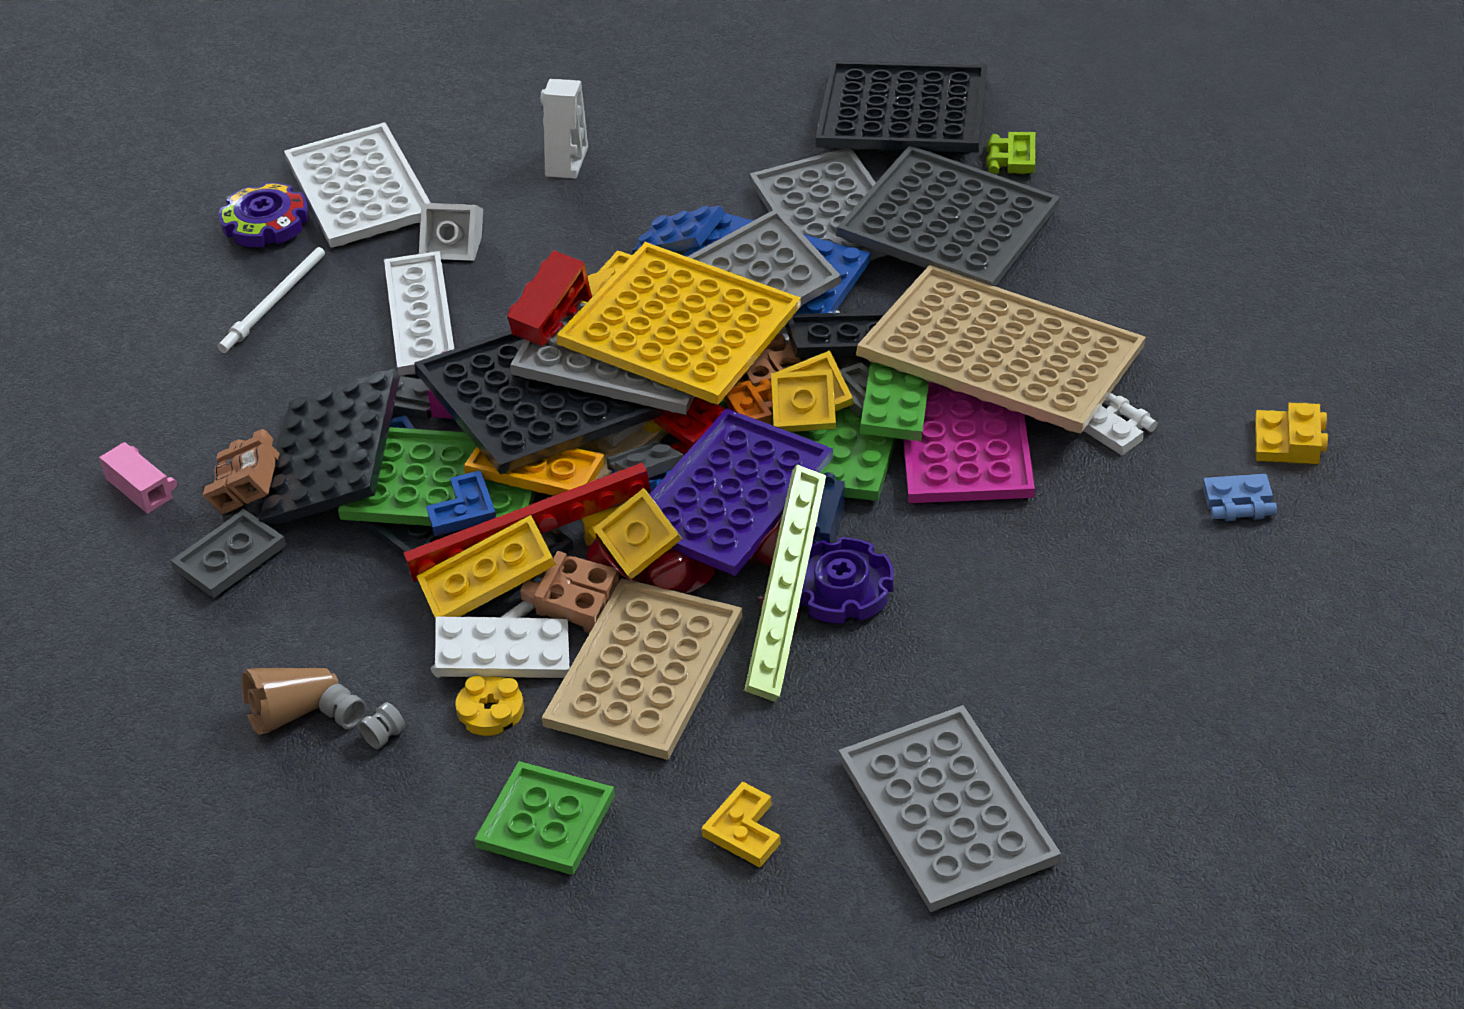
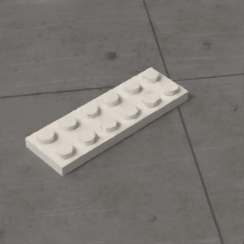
(418, 308)

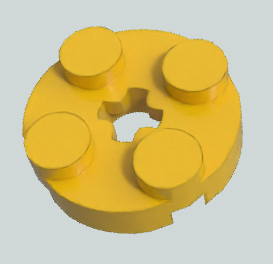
(485, 690)

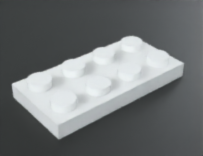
(501, 647)

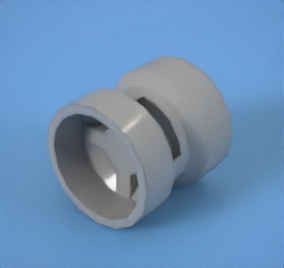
(341, 705)
(381, 725)

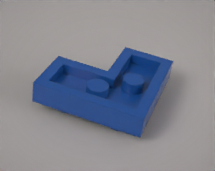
(467, 510)

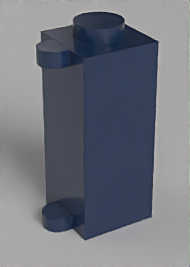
(830, 509)

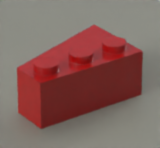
(549, 298)

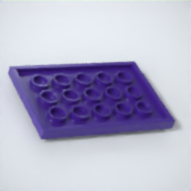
(733, 488)

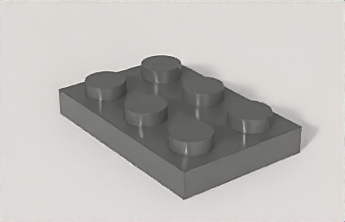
(228, 553)

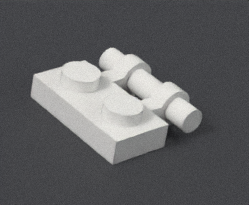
(1116, 432)

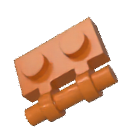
(749, 400)

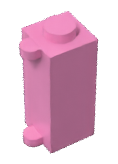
(137, 477)

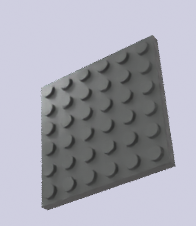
(948, 216)

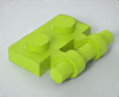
(1020, 153)

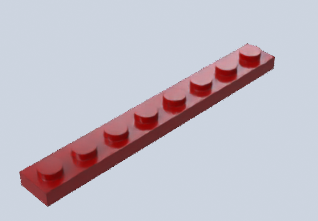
(547, 514)

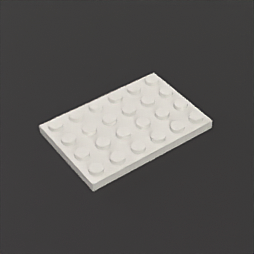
(357, 184)

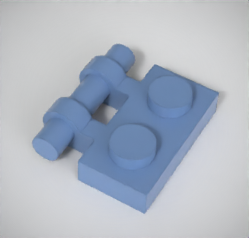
(1239, 497)

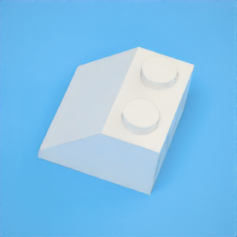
(451, 230)

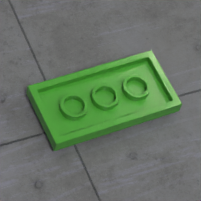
(894, 404)

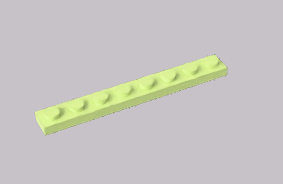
(785, 584)

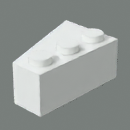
(563, 128)

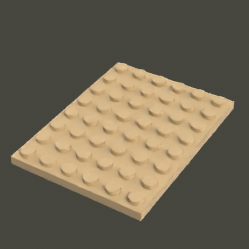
(1002, 348)

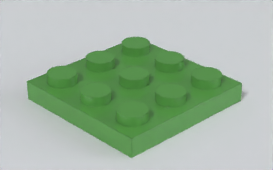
(545, 817)

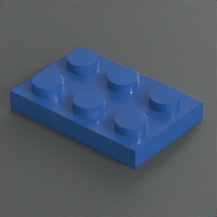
(682, 230)

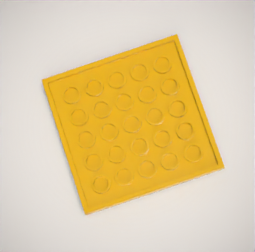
(679, 322)

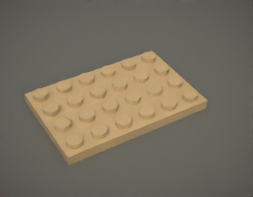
(643, 668)

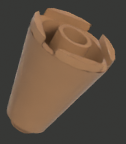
(282, 694)

